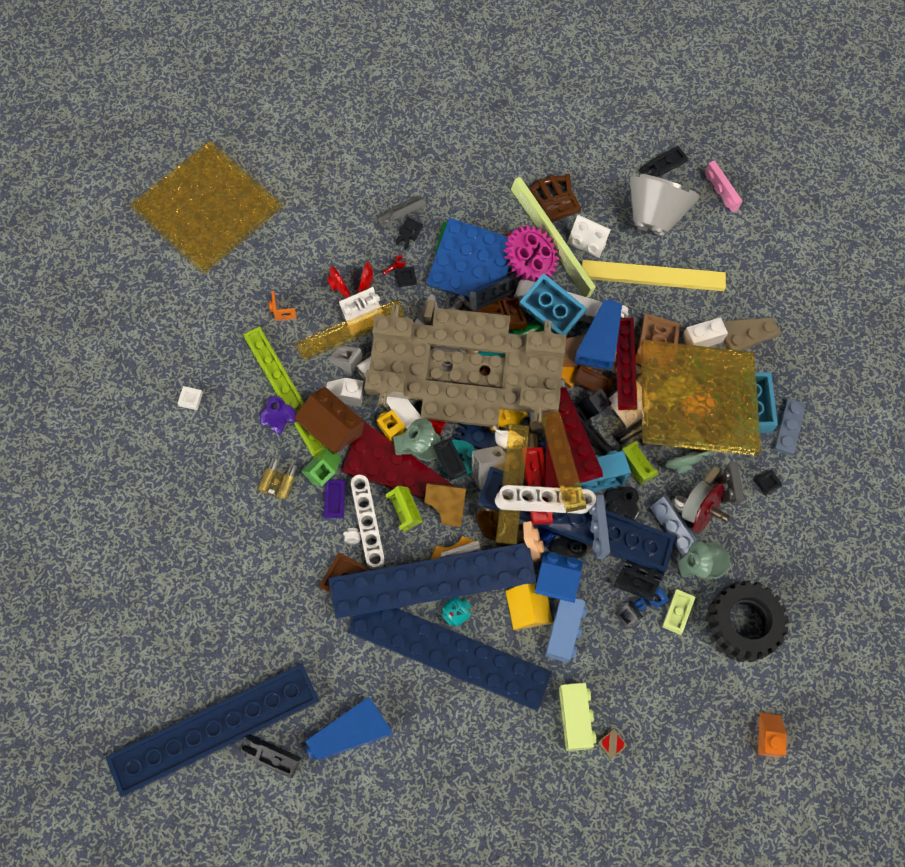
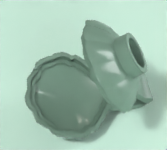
(418, 440)
(685, 463)
(705, 560)

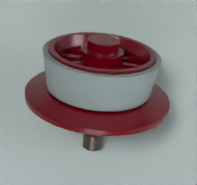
(703, 505)

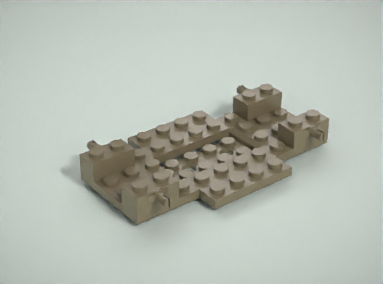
(525, 379)

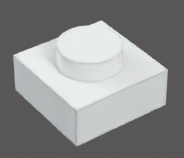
(190, 398)

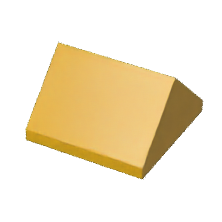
(527, 607)

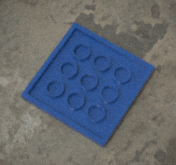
(468, 259)

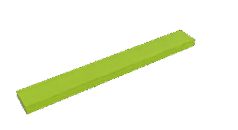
(280, 381)

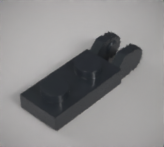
(665, 162)
(270, 756)

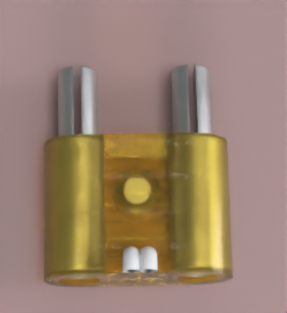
(276, 483)

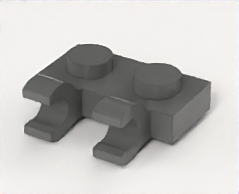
(732, 478)

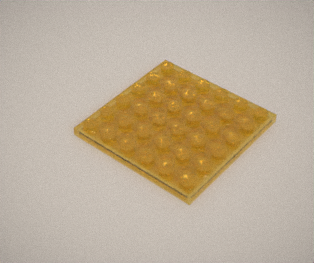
(206, 206)
(699, 398)

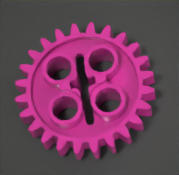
(521, 247)

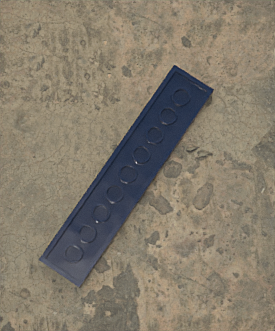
(626, 537)
(431, 580)
(454, 655)
(211, 730)

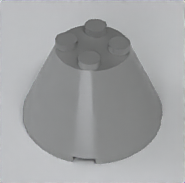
(659, 203)

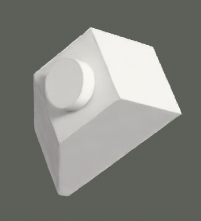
(347, 390)

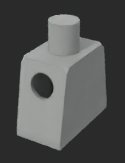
(483, 460)

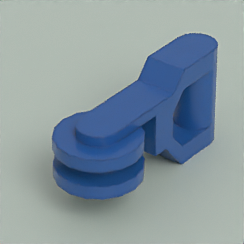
(661, 595)

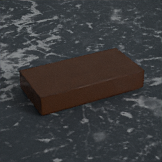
(592, 380)

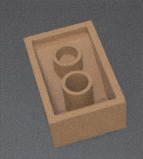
(656, 329)

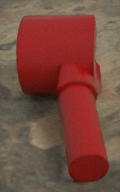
(397, 264)

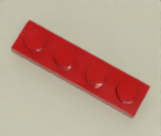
(535, 477)

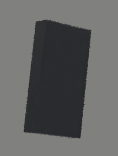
(449, 459)

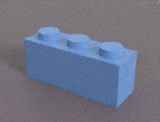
(566, 630)

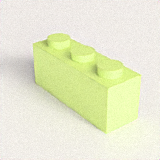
(577, 717)

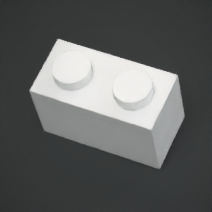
(705, 333)

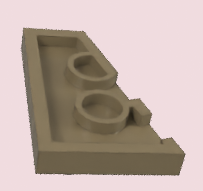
(749, 332)

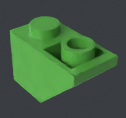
(322, 467)

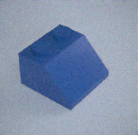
(558, 576)

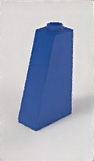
(600, 341)
(352, 730)

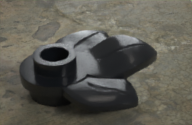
(620, 504)
(565, 547)

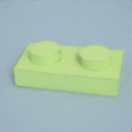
(678, 612)

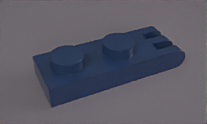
(476, 436)

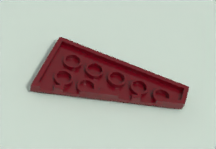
(580, 446)
(376, 460)

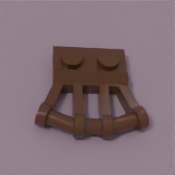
(560, 205)
(508, 307)

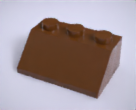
(330, 420)

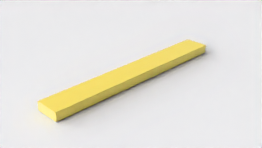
(655, 275)

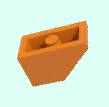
(771, 736)

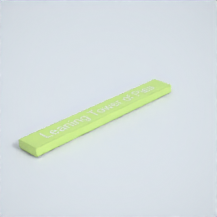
(564, 253)

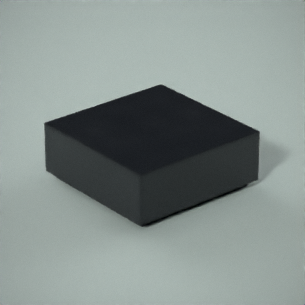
(406, 276)
(768, 482)
(629, 614)

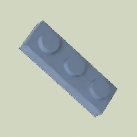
(790, 427)
(673, 524)
(599, 528)

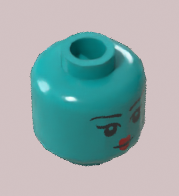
(456, 611)

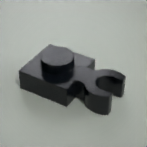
(409, 230)

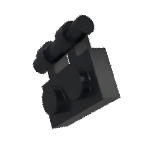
(639, 584)

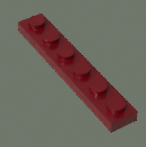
(626, 366)

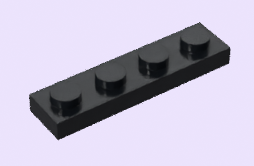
(493, 291)

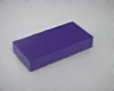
(334, 499)

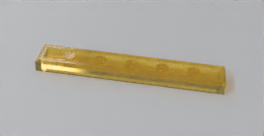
(343, 332)
(563, 462)
(513, 475)

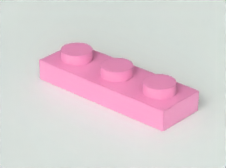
(723, 186)

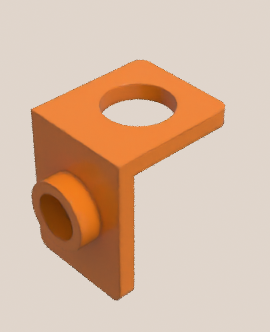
(278, 313)

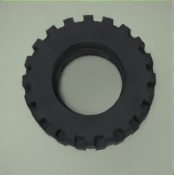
(766, 606)

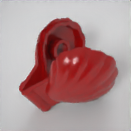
(337, 283)

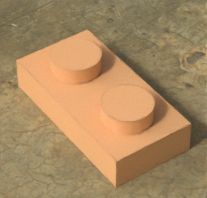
(532, 541)

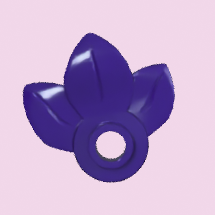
(277, 418)

